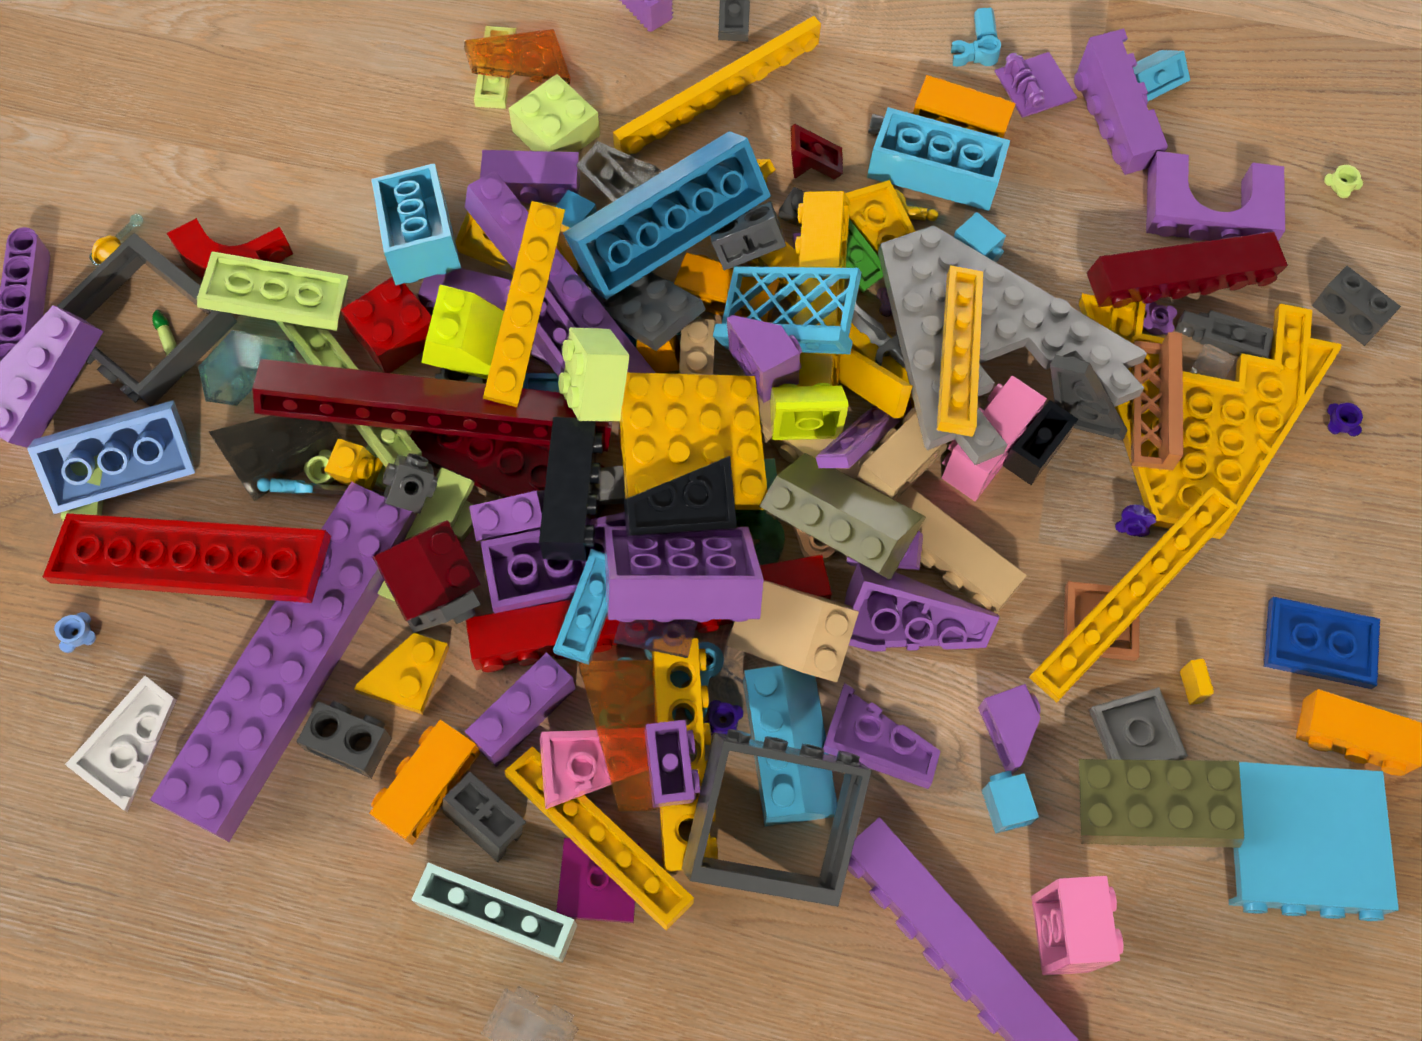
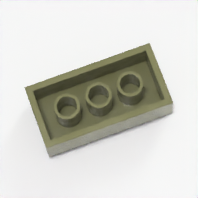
(1161, 803)

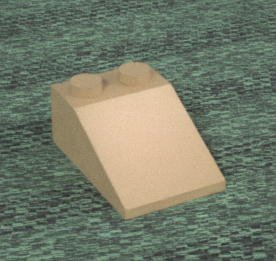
(797, 631)

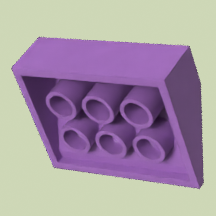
(682, 576)

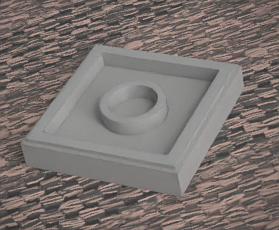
(1138, 728)

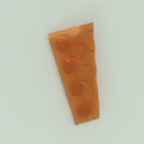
(621, 706)

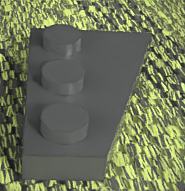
(1083, 396)

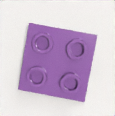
(1034, 83)

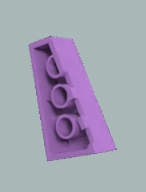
(1119, 102)
(41, 372)

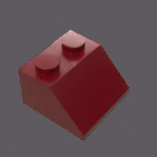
(426, 570)

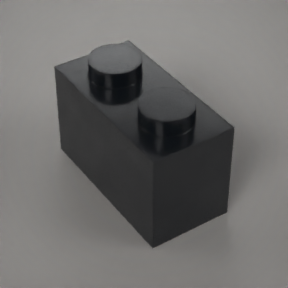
(1040, 442)

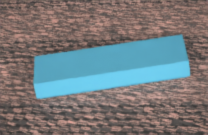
(586, 612)

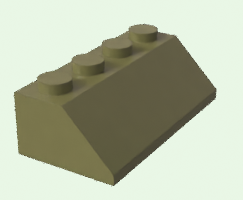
(843, 514)

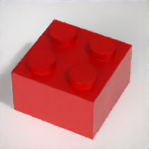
(389, 324)

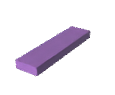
(858, 438)

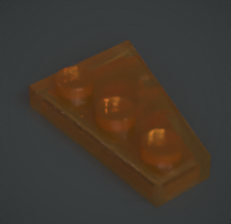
(519, 54)

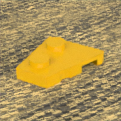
(406, 674)

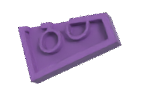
(880, 741)

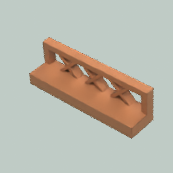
(1170, 405)

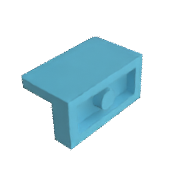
(1162, 72)

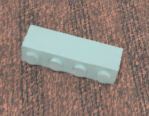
(495, 912)

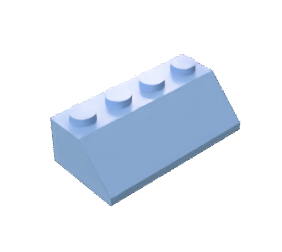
(131, 450)

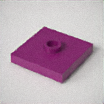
(588, 891)

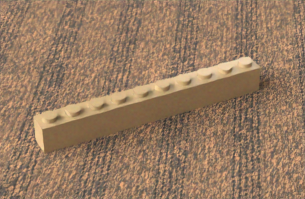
(946, 547)

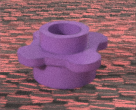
(1159, 326)

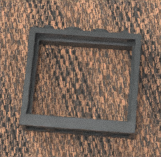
(108, 279)
(822, 889)

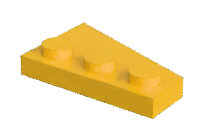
(878, 213)

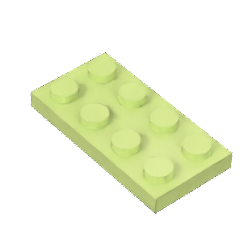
(273, 291)

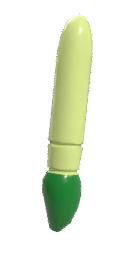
(166, 337)

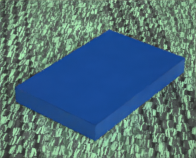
(1322, 642)

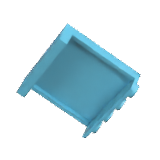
(1314, 842)

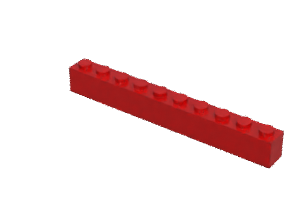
(530, 632)

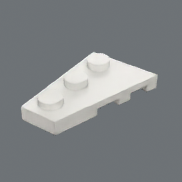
(124, 743)

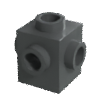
(409, 482)

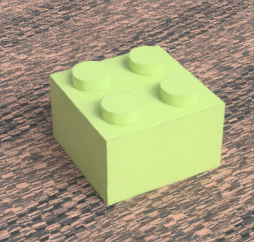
(554, 118)
(594, 374)

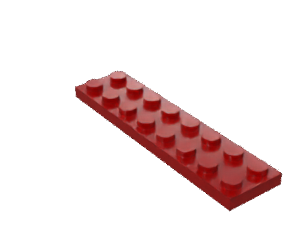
(188, 557)

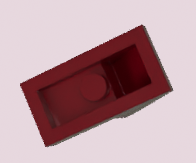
(814, 152)

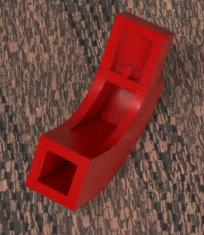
(196, 247)

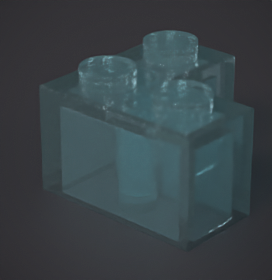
(232, 366)

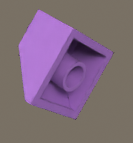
(764, 352)

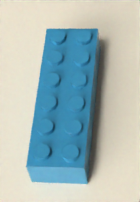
(667, 214)

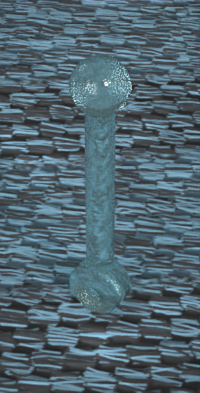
(135, 220)

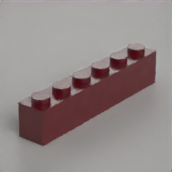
(1186, 269)

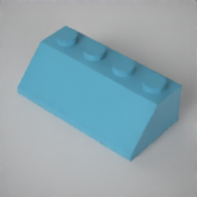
(938, 158)
(788, 707)

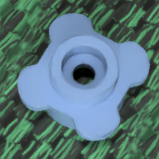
(67, 625)

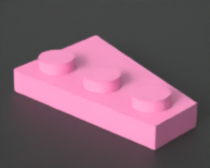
(571, 765)

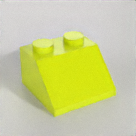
(807, 411)

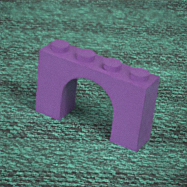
(1177, 213)

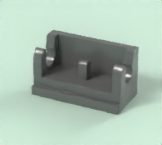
(483, 816)

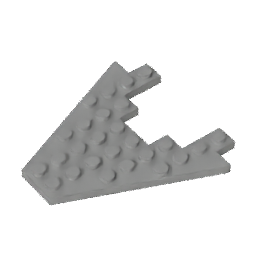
(1011, 318)

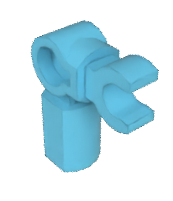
(986, 48)

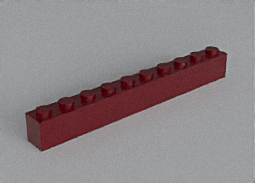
(406, 403)

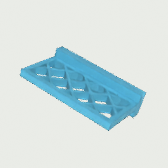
(810, 336)

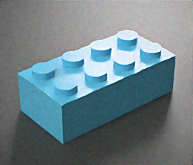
(415, 224)

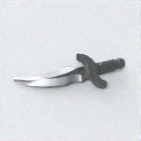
(878, 336)

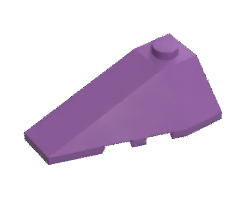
(913, 615)

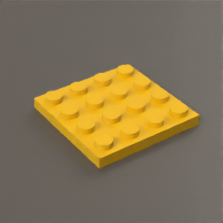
(690, 422)

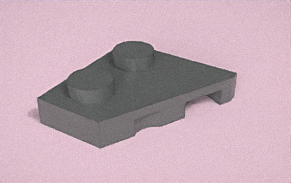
(457, 609)

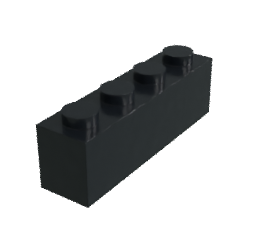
(569, 489)

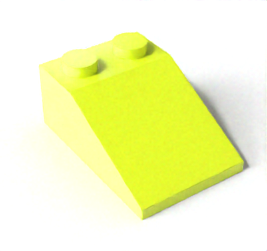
(462, 332)

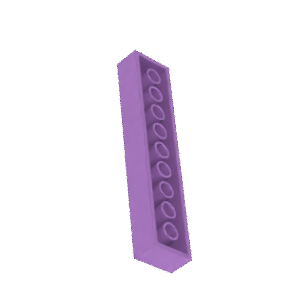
(282, 672)

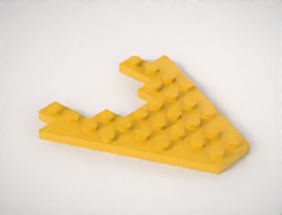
(1227, 424)

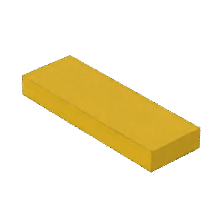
(874, 383)

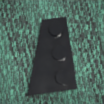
(685, 504)

